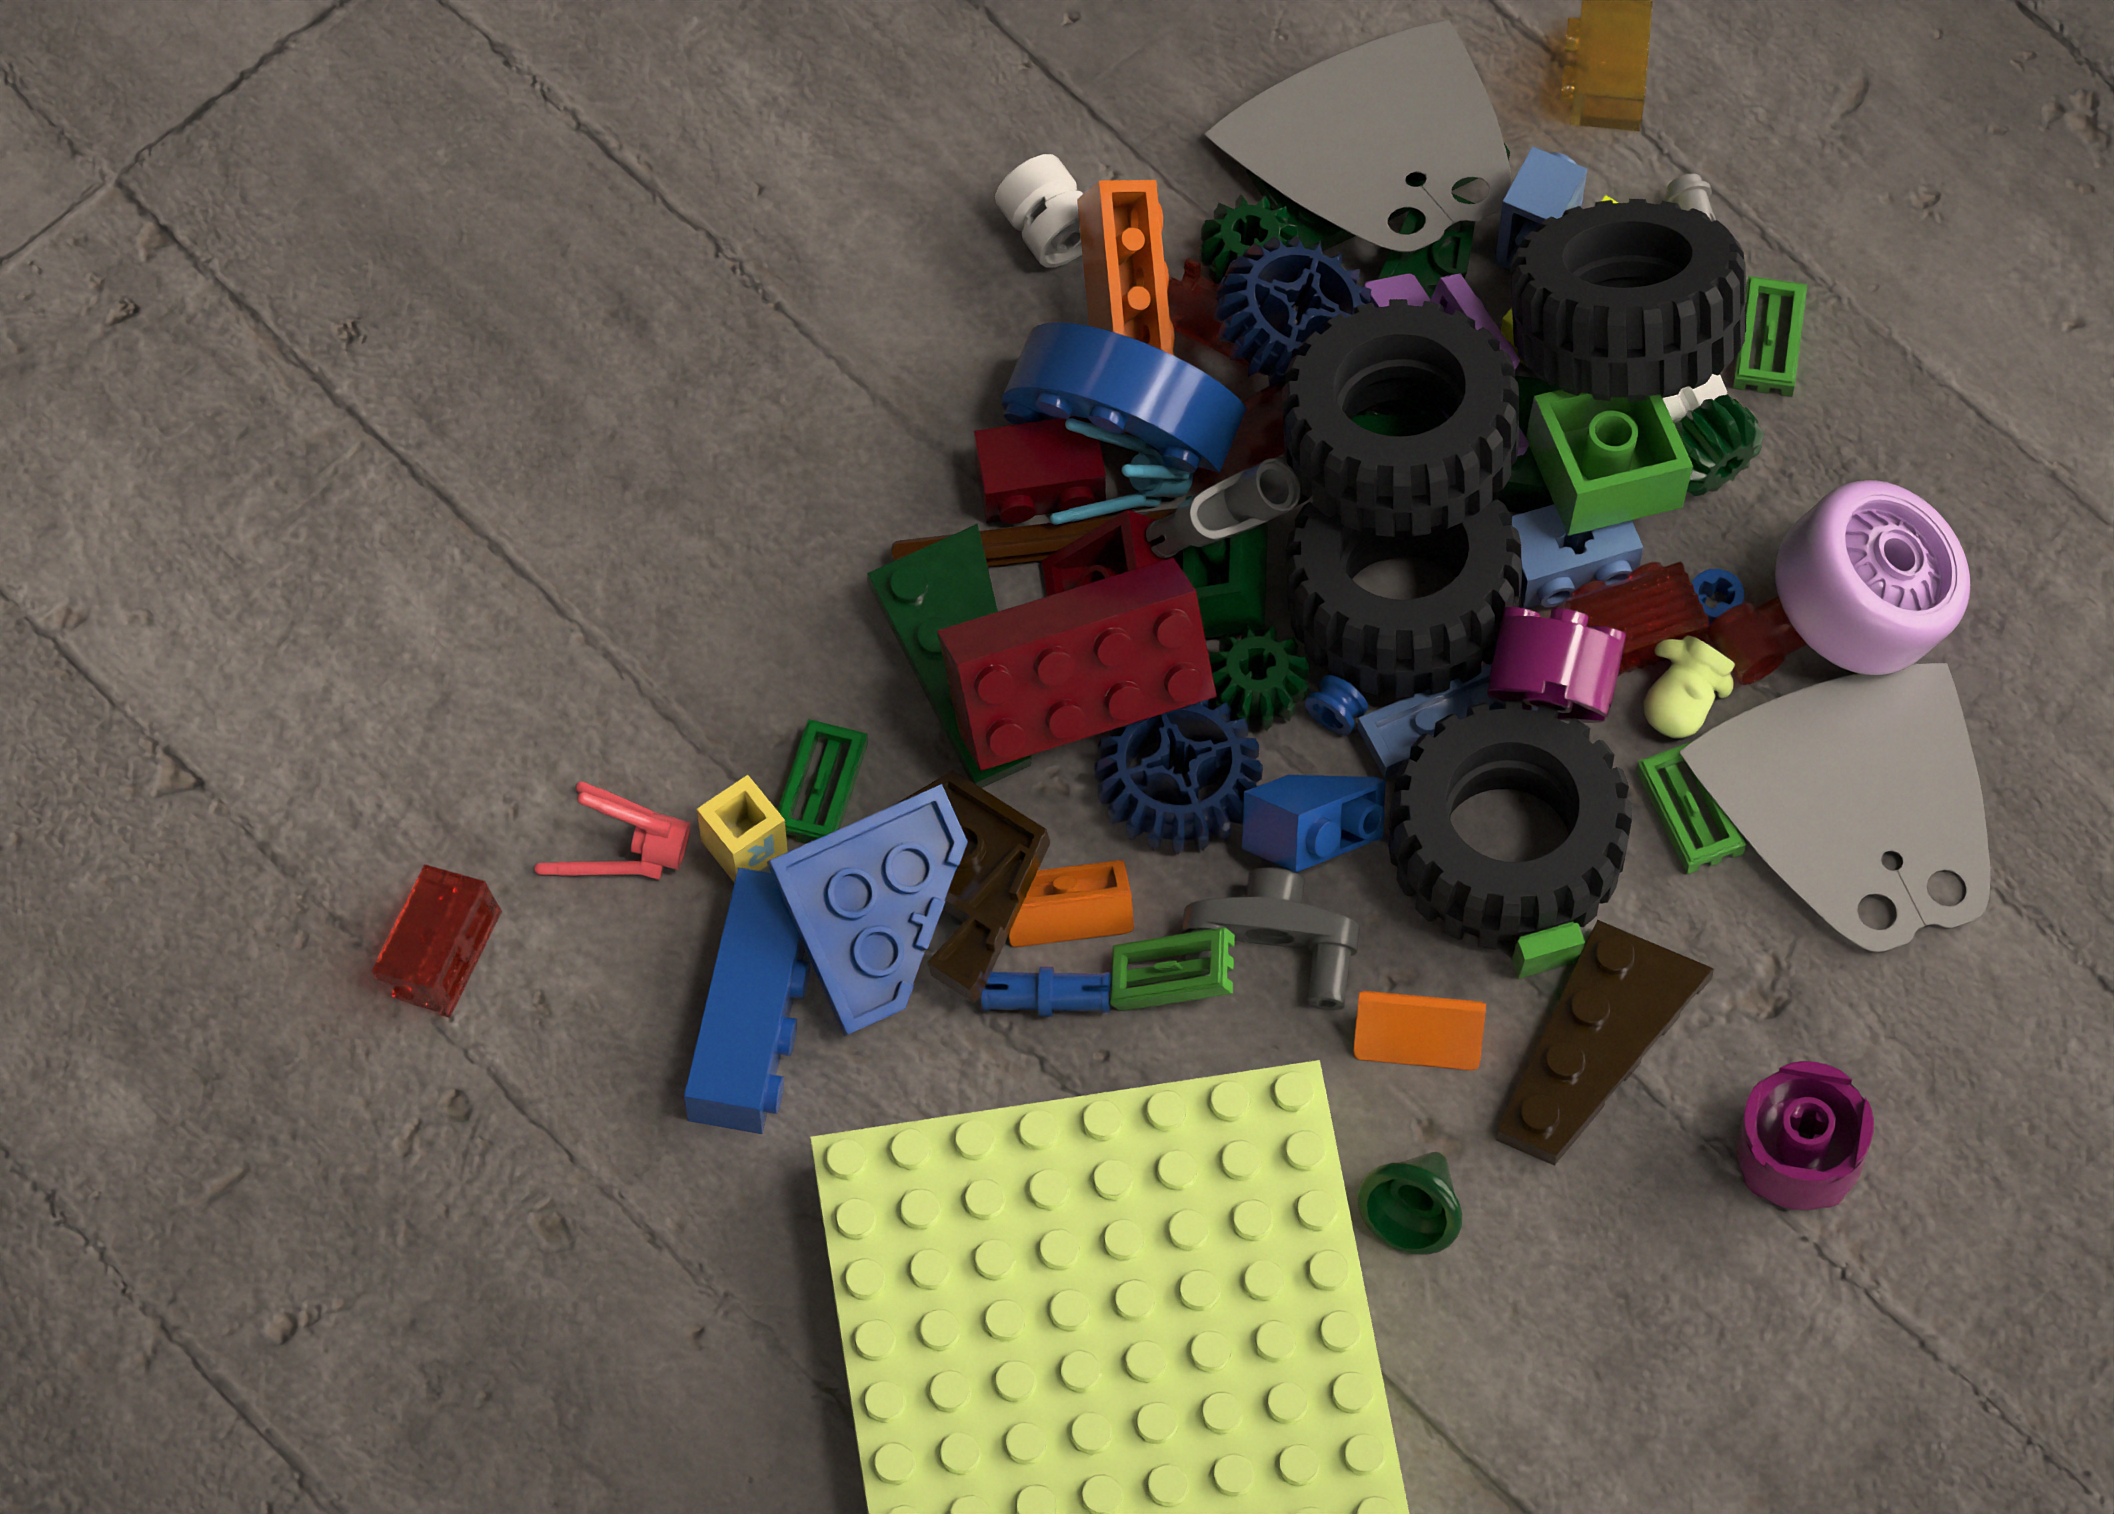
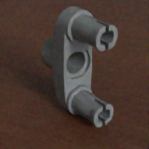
(1229, 508)
(1277, 917)

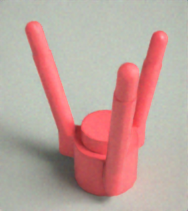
(656, 837)

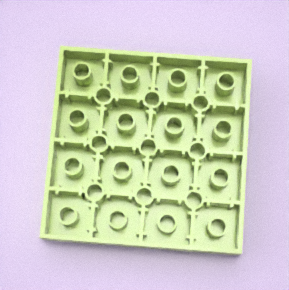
(1109, 1306)

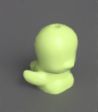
(1685, 692)

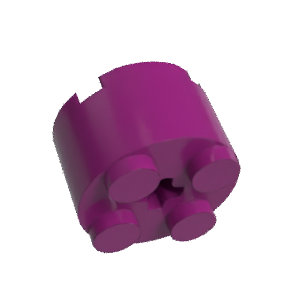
(1556, 663)
(1796, 1169)

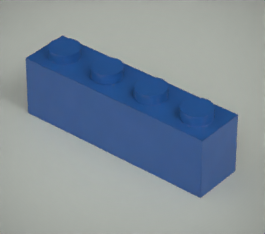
(748, 1010)

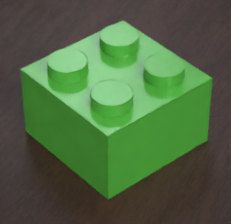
(1607, 458)

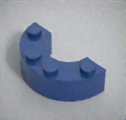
(1125, 388)

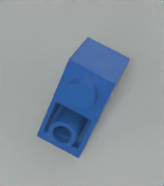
(1312, 818)

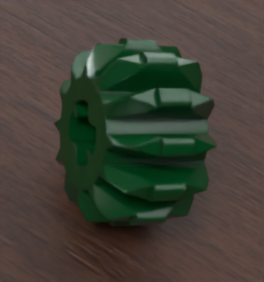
(1238, 229)
(1719, 442)
(1280, 672)

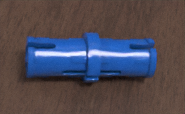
(1047, 991)

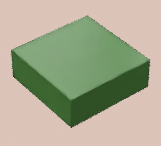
(1548, 949)

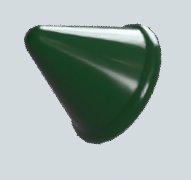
(1412, 1204)

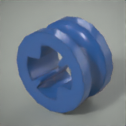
(1719, 580)
(1336, 705)

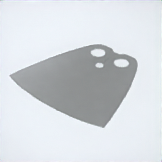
(1365, 121)
(1853, 773)

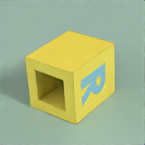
(742, 828)

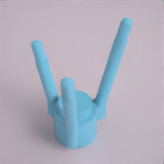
(1146, 472)

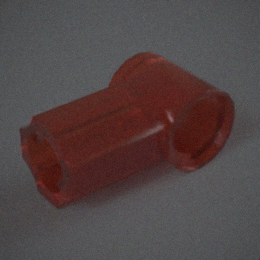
(1755, 639)

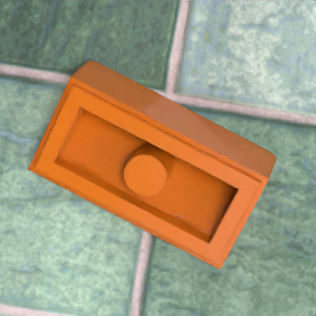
(1075, 905)
(1419, 1030)

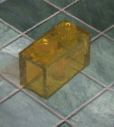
(1610, 63)

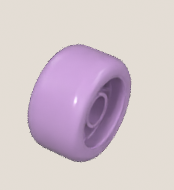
(1872, 577)

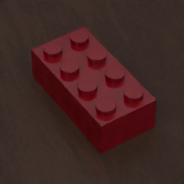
(1077, 663)

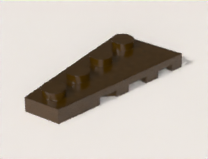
(1603, 1025)

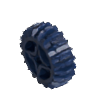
(1259, 300)
(1135, 790)

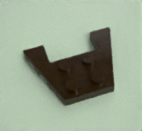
(988, 883)

